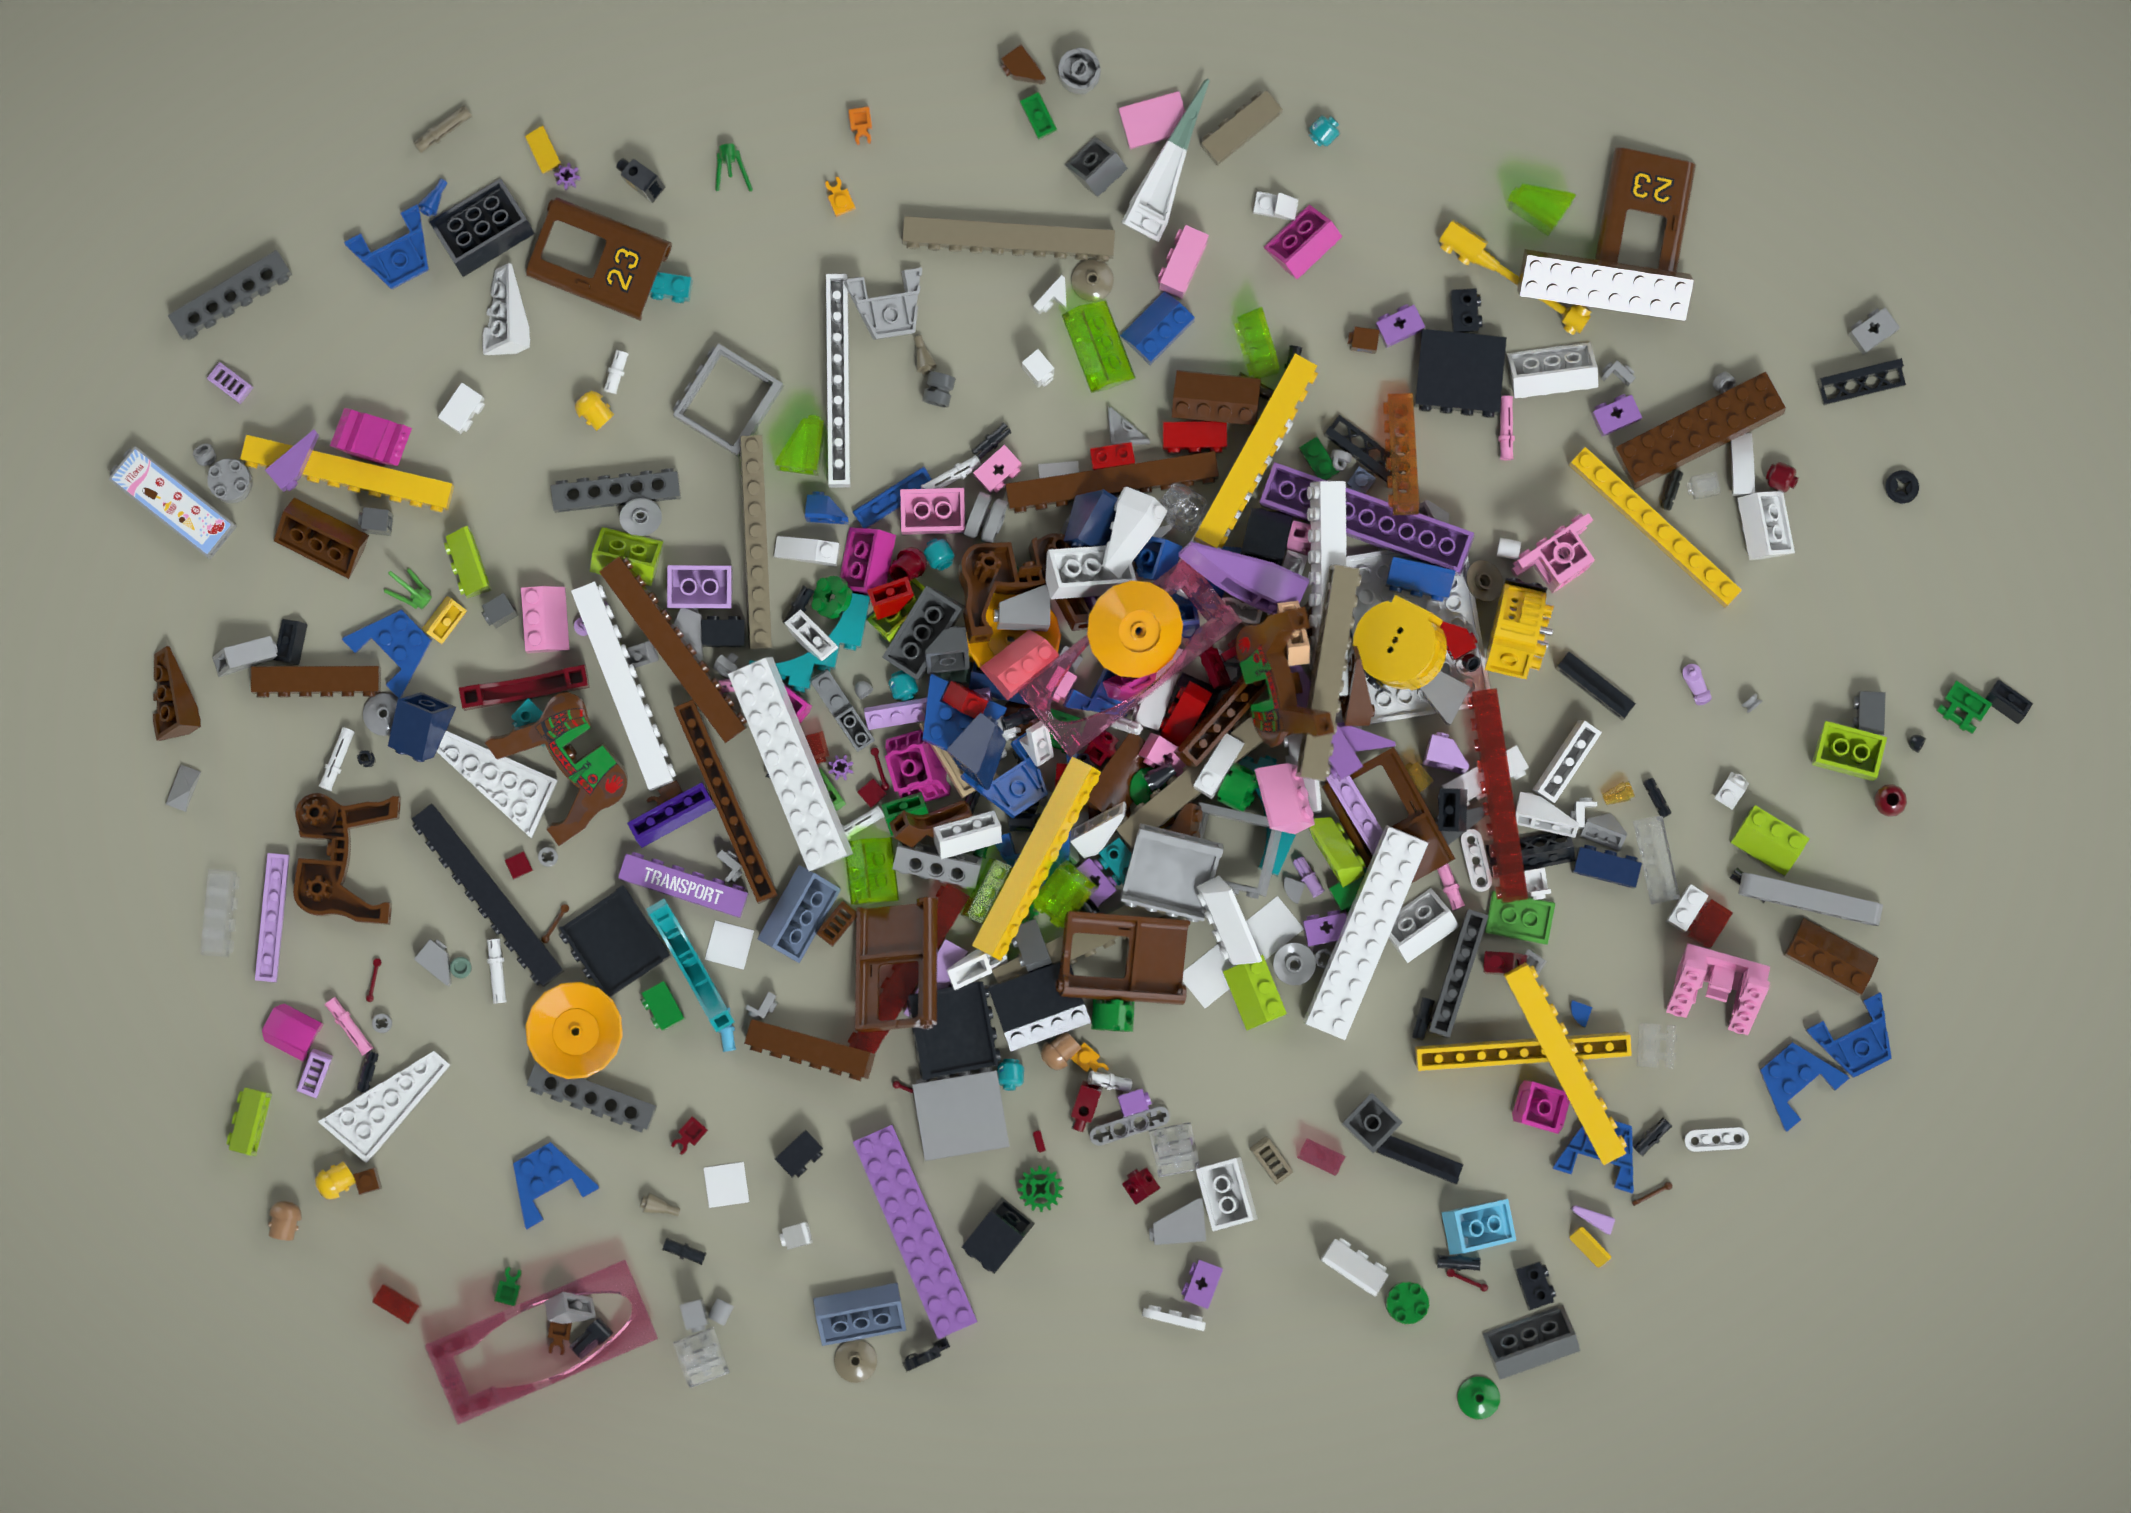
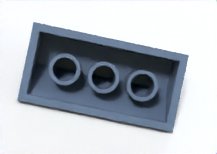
(799, 914)
(859, 1314)

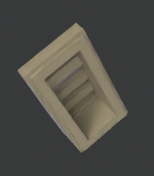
(1261, 1145)

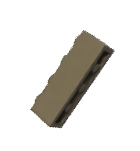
(1241, 128)

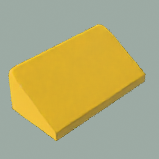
(543, 150)
(444, 619)
(1590, 1247)

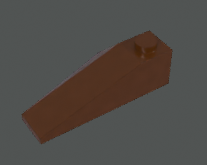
(1357, 705)
(176, 707)

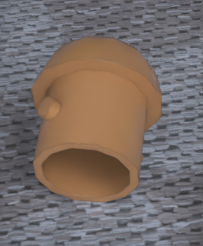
(1059, 1051)
(284, 1220)

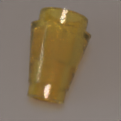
(1620, 793)

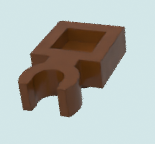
(666, 793)
(559, 1333)

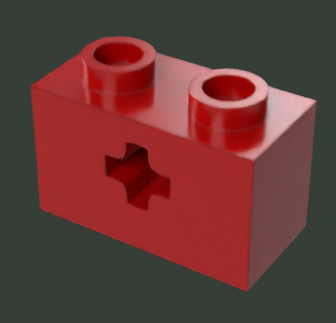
(1112, 456)

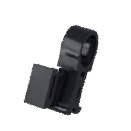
(925, 1357)

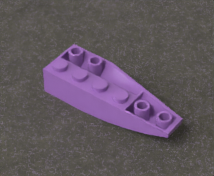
(1245, 577)

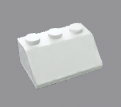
(1766, 525)
(1421, 925)
(1226, 1194)
(1355, 1266)

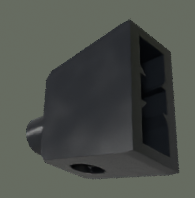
(641, 179)

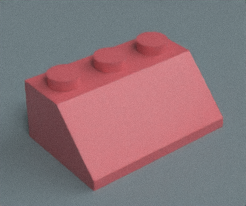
(1019, 663)

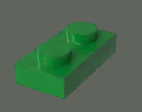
(1038, 115)
(1318, 459)

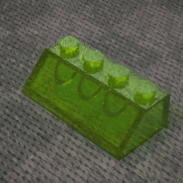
(1098, 346)

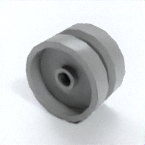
(986, 518)

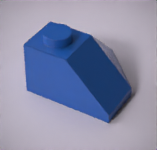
(823, 510)
(1157, 558)

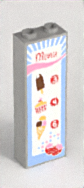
(171, 502)

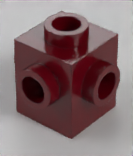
(1102, 748)
(1140, 1185)

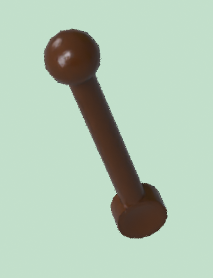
(564, 909)
(1668, 1186)

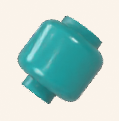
(1324, 131)
(939, 554)
(902, 686)
(1010, 1074)

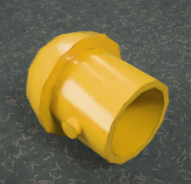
(593, 409)
(334, 1181)

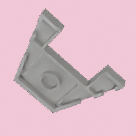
(888, 314)

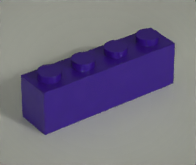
(671, 815)

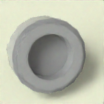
(1724, 382)
(204, 455)
(1341, 456)

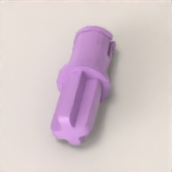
(1308, 877)

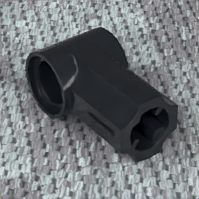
(1023, 822)
(595, 1335)

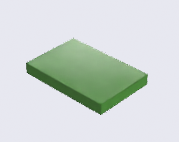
(1521, 920)

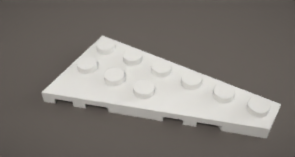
(508, 784)
(378, 1112)

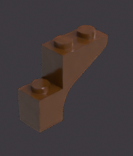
(1188, 820)
(912, 828)

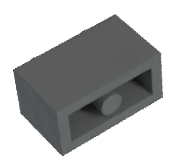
(376, 521)
(498, 611)
(1870, 712)
(1032, 946)

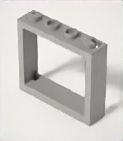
(702, 374)
(1271, 852)

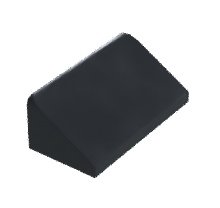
(290, 641)
(2008, 702)

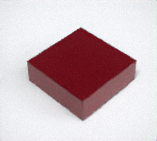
(872, 793)
(518, 865)
(1039, 1141)

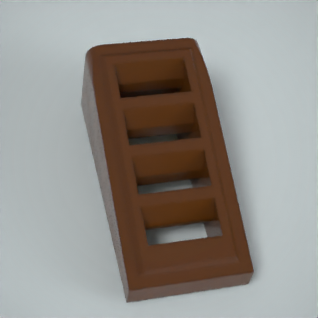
(826, 925)

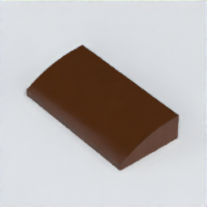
(1116, 776)

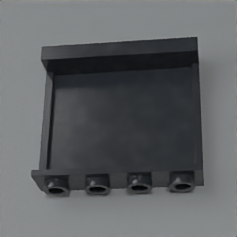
(1460, 373)
(614, 942)
(962, 1033)

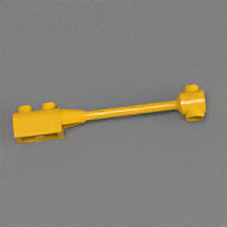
(1472, 249)

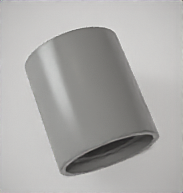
(720, 1311)

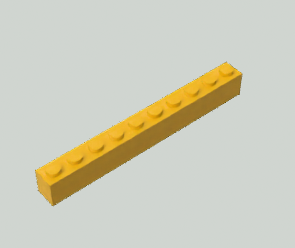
(1255, 452)
(355, 475)
(1655, 527)
(1036, 858)
(1517, 1051)
(1565, 1064)

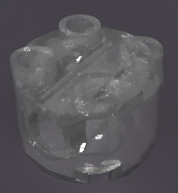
(1183, 507)

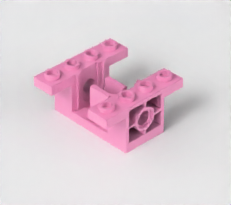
(1560, 557)
(1722, 974)

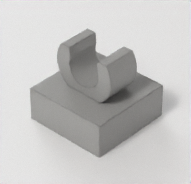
(726, 665)

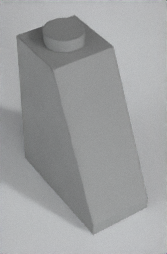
(1025, 611)
(691, 625)
(244, 656)
(1445, 696)
(1180, 1226)

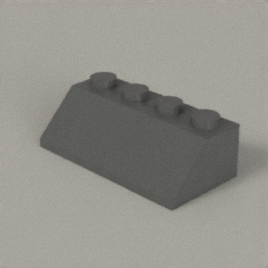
(924, 623)
(1531, 1342)

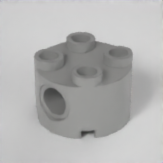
(1079, 71)
(230, 480)

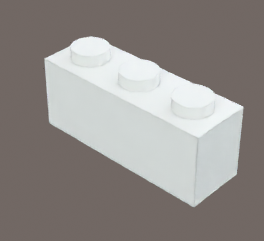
(967, 834)

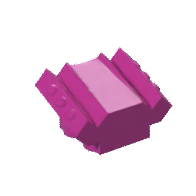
(370, 437)
(915, 767)

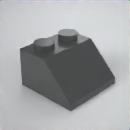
(1096, 166)
(948, 651)
(1372, 1123)

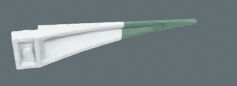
(1154, 198)

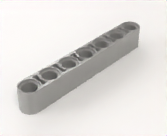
(1810, 899)

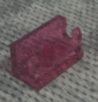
(1321, 1157)

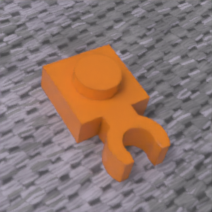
(860, 121)

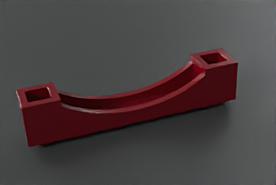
(524, 688)

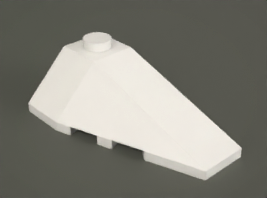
(507, 321)
(1134, 524)

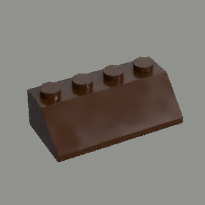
(1216, 397)
(321, 537)
(1831, 957)

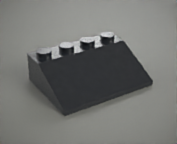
(481, 227)
(1033, 1009)

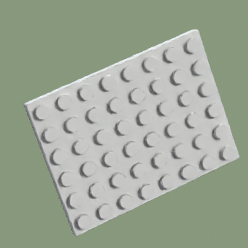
(1457, 610)

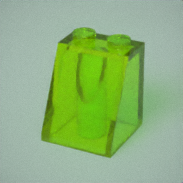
(1540, 205)
(804, 448)
(1064, 892)

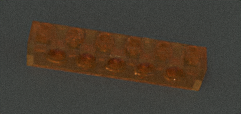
(1401, 405)

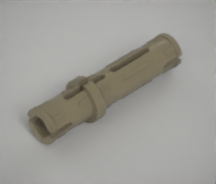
(434, 135)

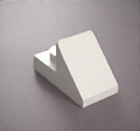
(1276, 205)
(1055, 292)
(1038, 743)

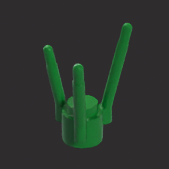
(728, 154)

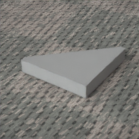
(1122, 431)

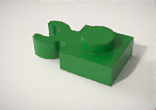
(508, 1291)

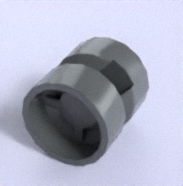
(939, 389)

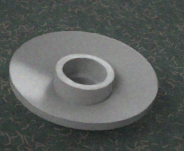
(640, 524)
(371, 713)
(1305, 960)

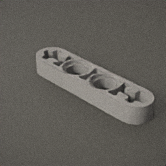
(1128, 1122)

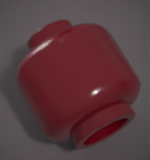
(1782, 477)

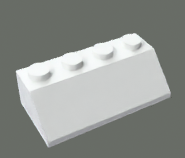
(1552, 370)
(1080, 573)
(1293, 743)
(1228, 922)

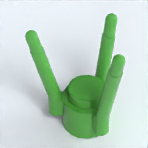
(419, 597)

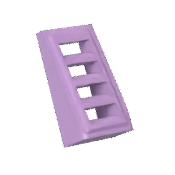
(243, 393)
(321, 1075)
(1598, 1220)

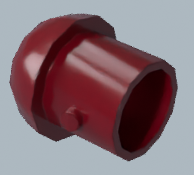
(909, 563)
(1881, 802)

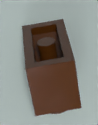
(1021, 67)

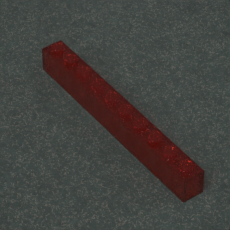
(1498, 795)
(905, 975)

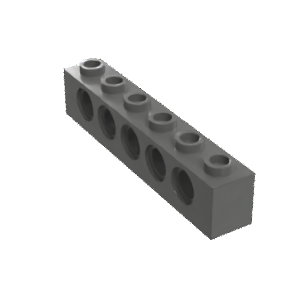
(181, 317)
(562, 503)
(1458, 973)
(645, 1110)

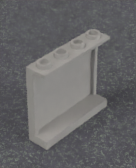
(1168, 870)
(960, 1114)

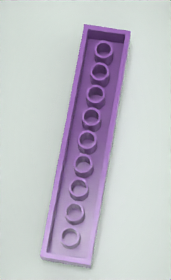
(1374, 522)
(915, 1231)

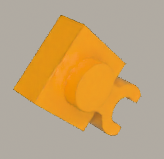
(839, 200)
(1087, 1058)

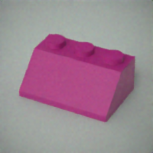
(1303, 241)
(867, 558)

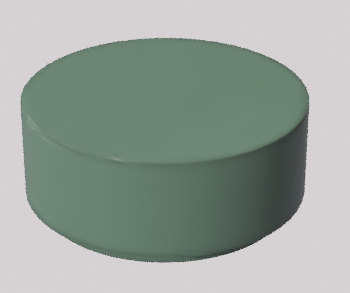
(460, 967)

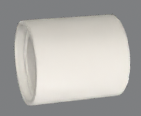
(1508, 548)

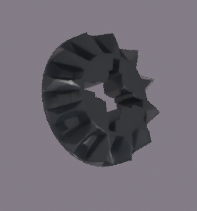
(1903, 477)

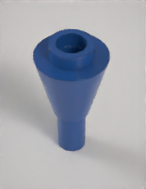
(430, 204)

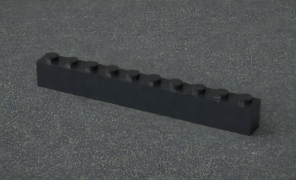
(487, 894)

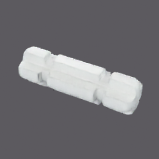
(1128, 726)

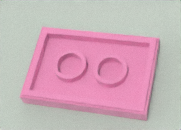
(1151, 119)

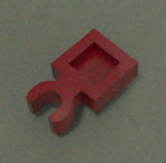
(691, 1133)

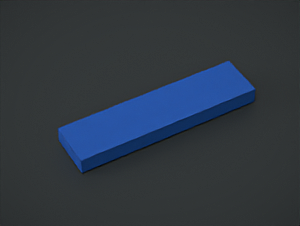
(889, 500)

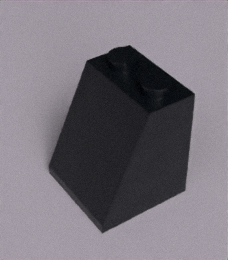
(1266, 535)
(997, 1235)

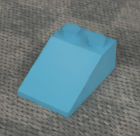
(1478, 1226)

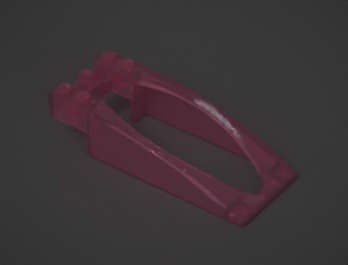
(1079, 733)
(634, 1334)

